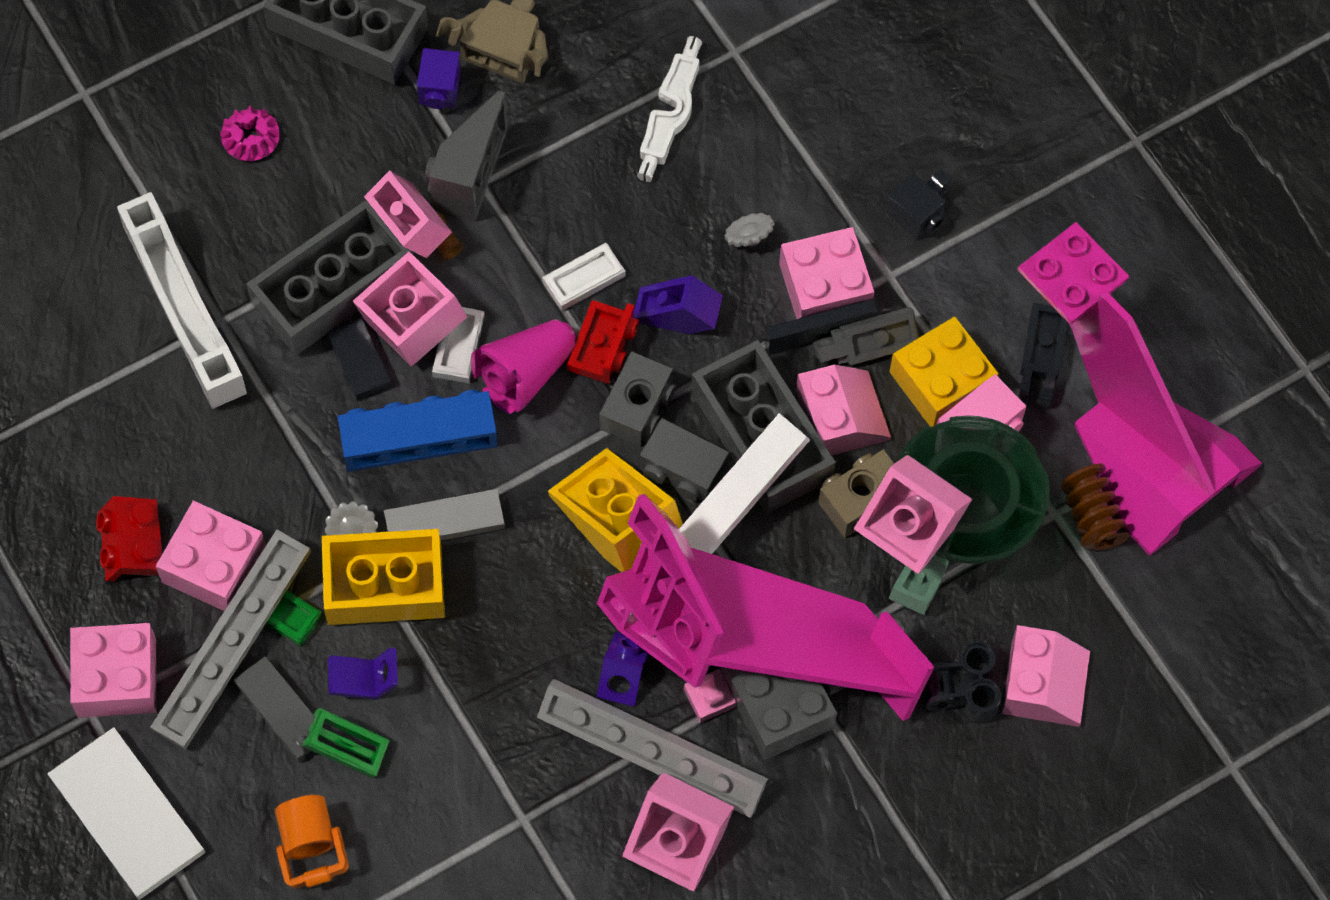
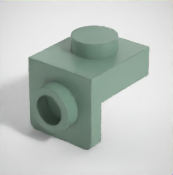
(918, 590)

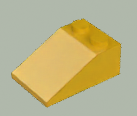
(600, 503)

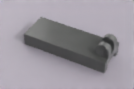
(277, 705)

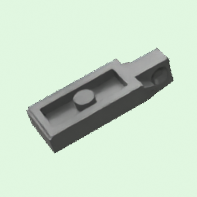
(869, 338)

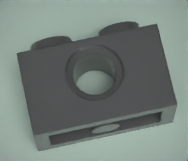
(638, 378)

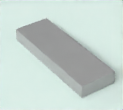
(452, 516)

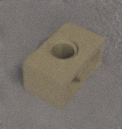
(839, 499)

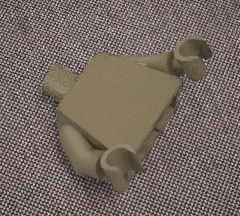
(500, 38)

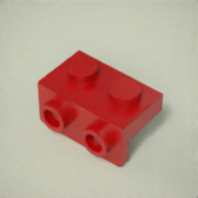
(601, 341)
(129, 537)

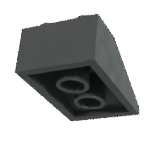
(467, 160)

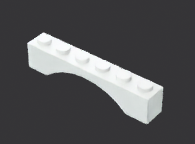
(181, 301)

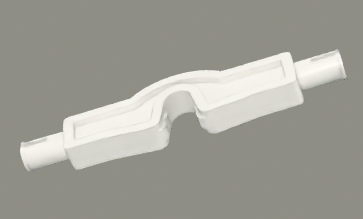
(666, 124)

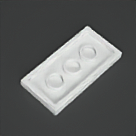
(126, 813)

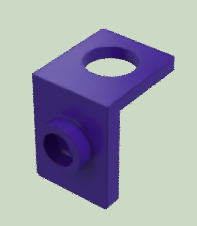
(626, 660)
(362, 676)

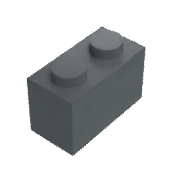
(683, 461)

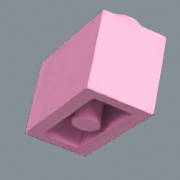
(407, 214)

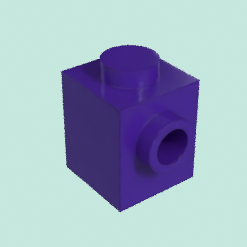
(438, 78)

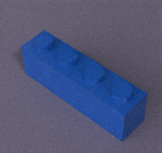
(417, 430)

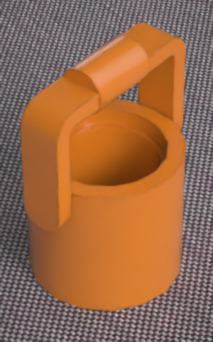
(305, 834)

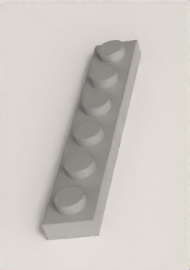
(230, 639)
(651, 746)

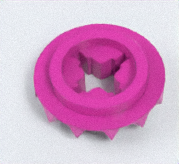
(253, 147)

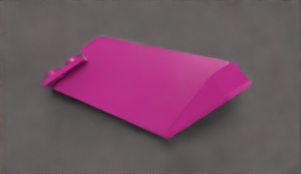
(1154, 451)
(721, 613)

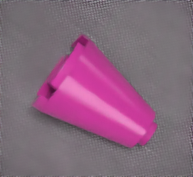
(522, 363)

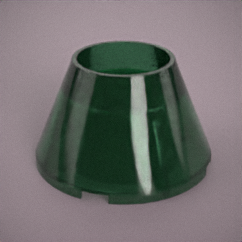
(996, 462)

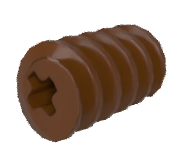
(1092, 510)

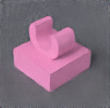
(711, 697)

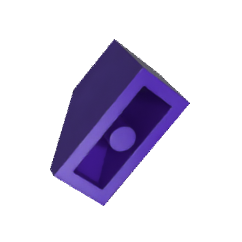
(679, 305)

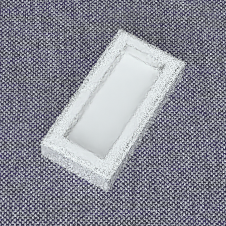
(583, 276)
(455, 350)

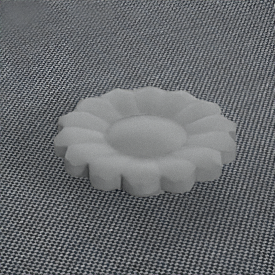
(749, 230)
(350, 519)

